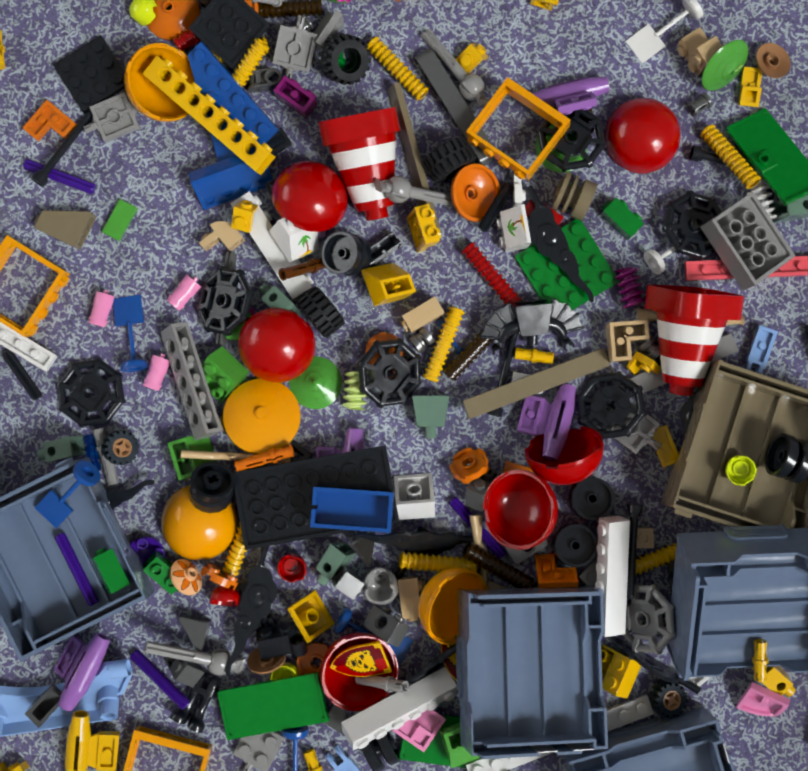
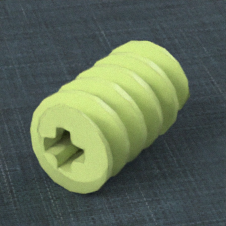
(355, 396)

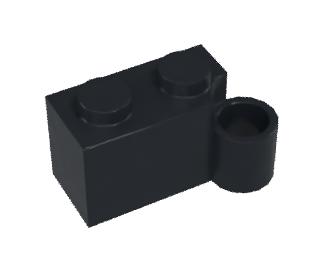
(280, 640)

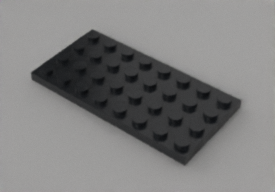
(277, 498)

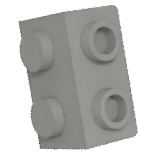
(329, 25)

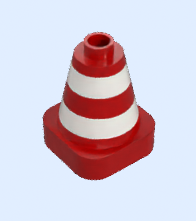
(364, 151)
(690, 330)

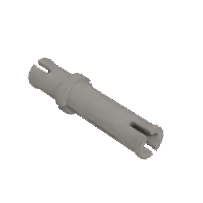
(108, 468)
(387, 683)

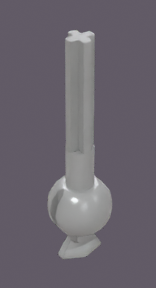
(471, 85)
(399, 189)
(215, 661)

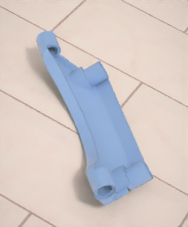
(100, 701)

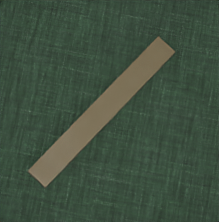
(409, 143)
(535, 383)

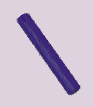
(61, 177)
(487, 538)
(76, 569)
(159, 679)

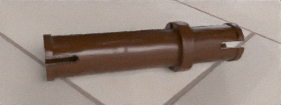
(310, 266)

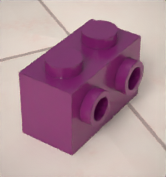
(295, 97)

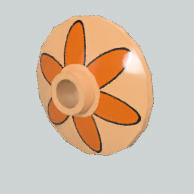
(185, 577)

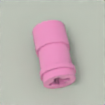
(186, 289)
(101, 307)
(157, 369)

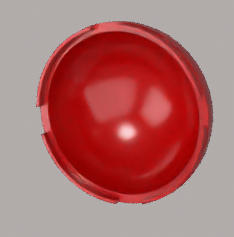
(642, 135)
(310, 196)
(276, 345)
(577, 459)
(520, 509)
(343, 688)

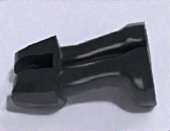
(196, 722)

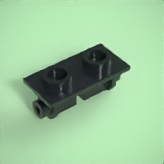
(384, 248)

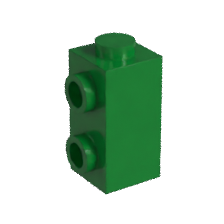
(621, 218)
(109, 570)
(159, 570)

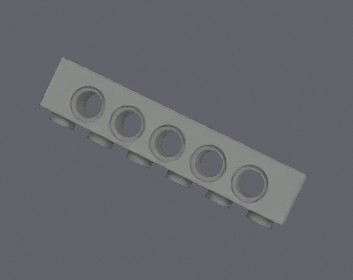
(191, 381)

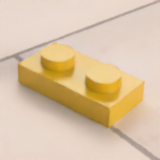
(667, 452)

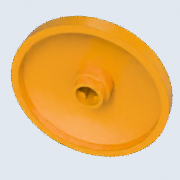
(261, 416)

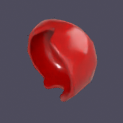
(287, 563)
(224, 596)

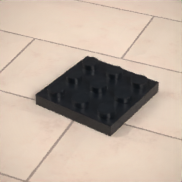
(229, 28)
(91, 73)

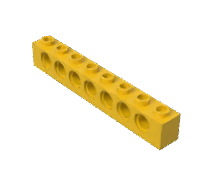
(157, 74)

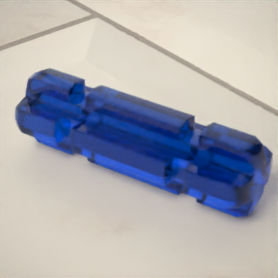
(91, 451)

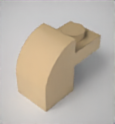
(224, 233)

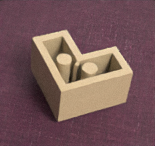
(698, 50)
(621, 334)

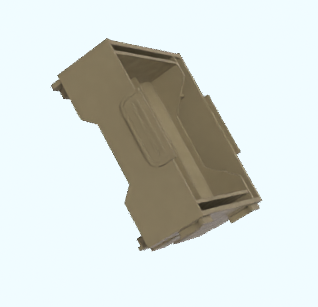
(731, 417)

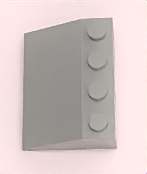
(747, 241)

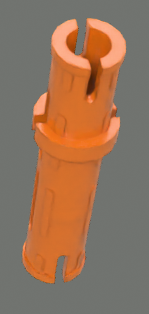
(273, 455)

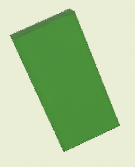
(119, 220)

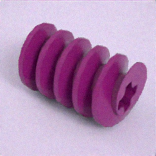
(629, 286)

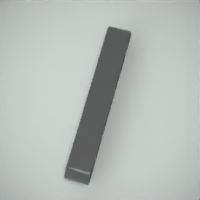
(450, 98)

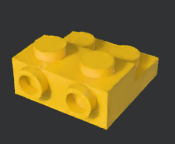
(423, 227)

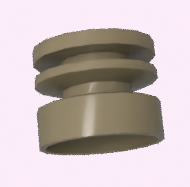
(574, 196)

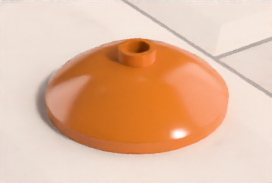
(175, 21)
(482, 187)

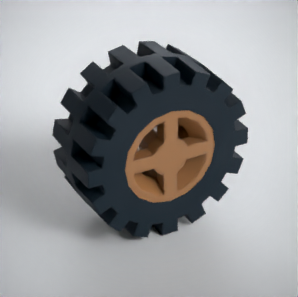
(127, 449)
(675, 698)

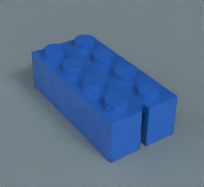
(352, 509)

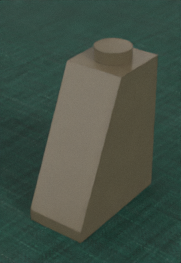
(66, 226)

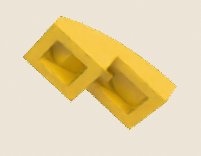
(750, 87)

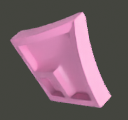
(762, 701)
(421, 730)

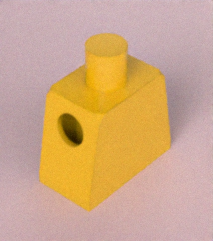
(778, 681)

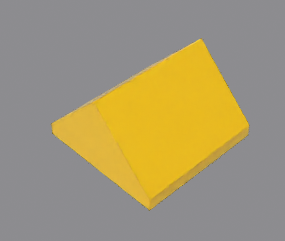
(310, 616)

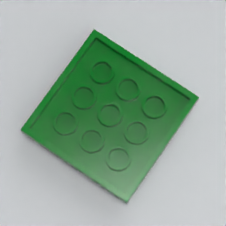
(552, 282)

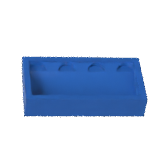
(226, 181)

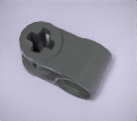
(261, 80)

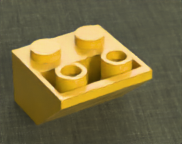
(388, 283)
(618, 671)

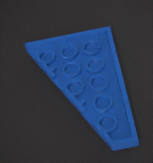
(224, 88)

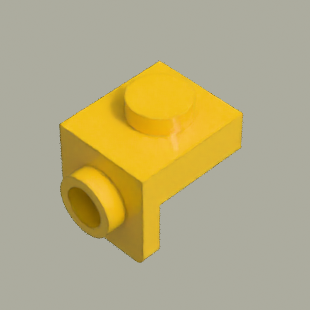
(472, 57)
(243, 216)

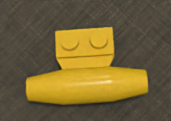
(90, 750)

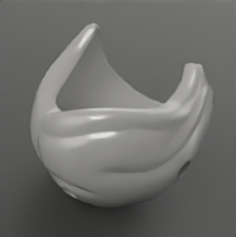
(380, 590)

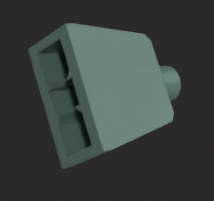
(792, 211)
(276, 299)
(430, 412)
(62, 449)
(335, 557)

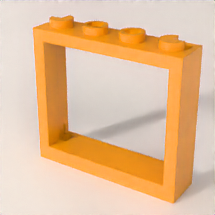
(533, 103)
(6, 249)
(167, 740)

